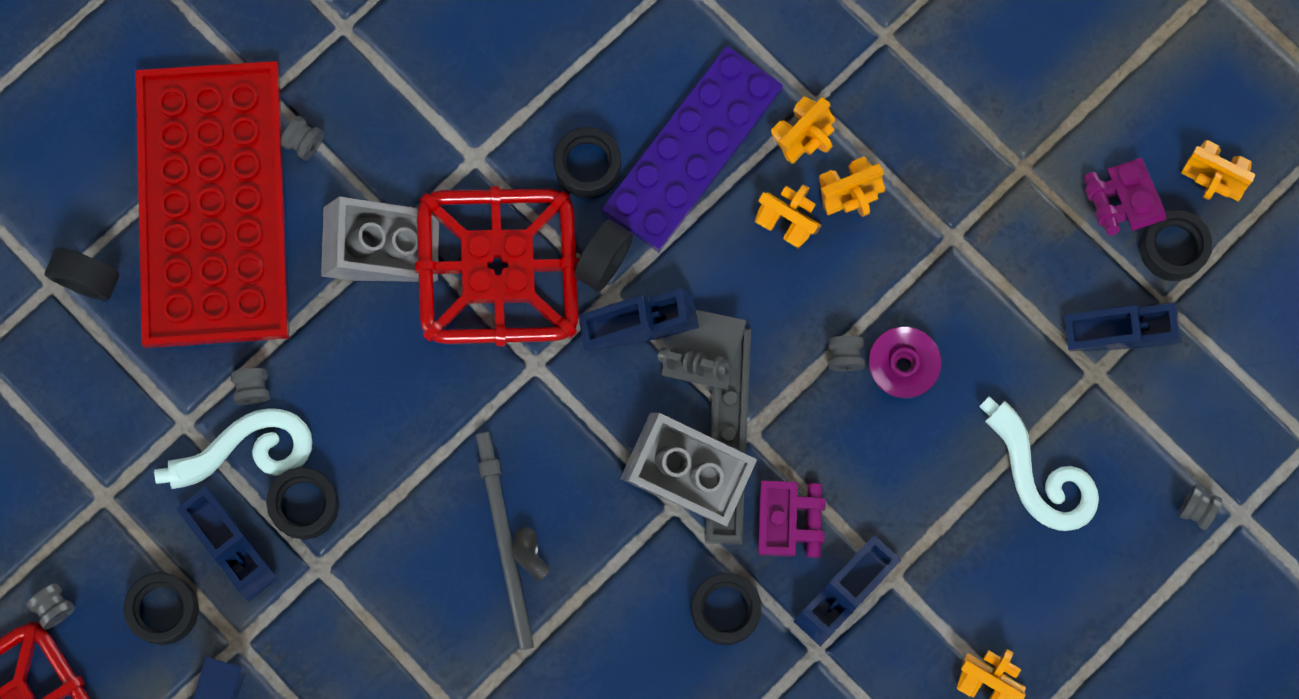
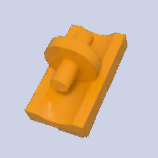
(808, 133)
(1218, 174)
(852, 191)
(773, 208)
(977, 672)

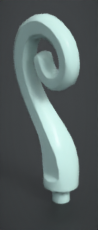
(1012, 430)
(196, 468)

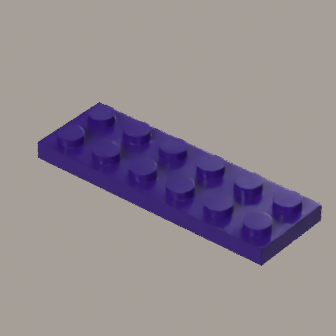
(692, 149)

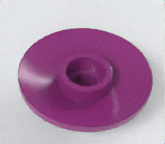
(907, 345)

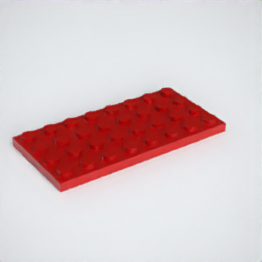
(211, 205)

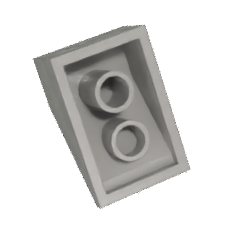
(372, 241)
(688, 468)

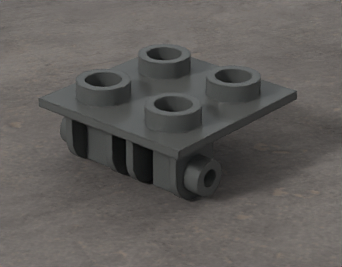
(705, 353)

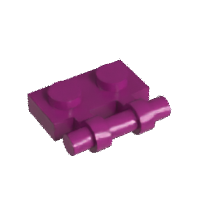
(1135, 193)
(779, 519)

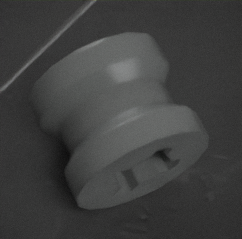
(302, 138)
(846, 353)
(250, 386)
(1200, 507)
(50, 606)

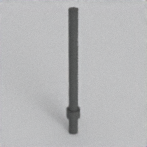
(490, 471)

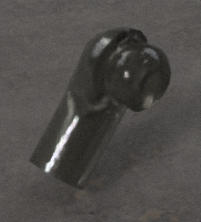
(527, 553)

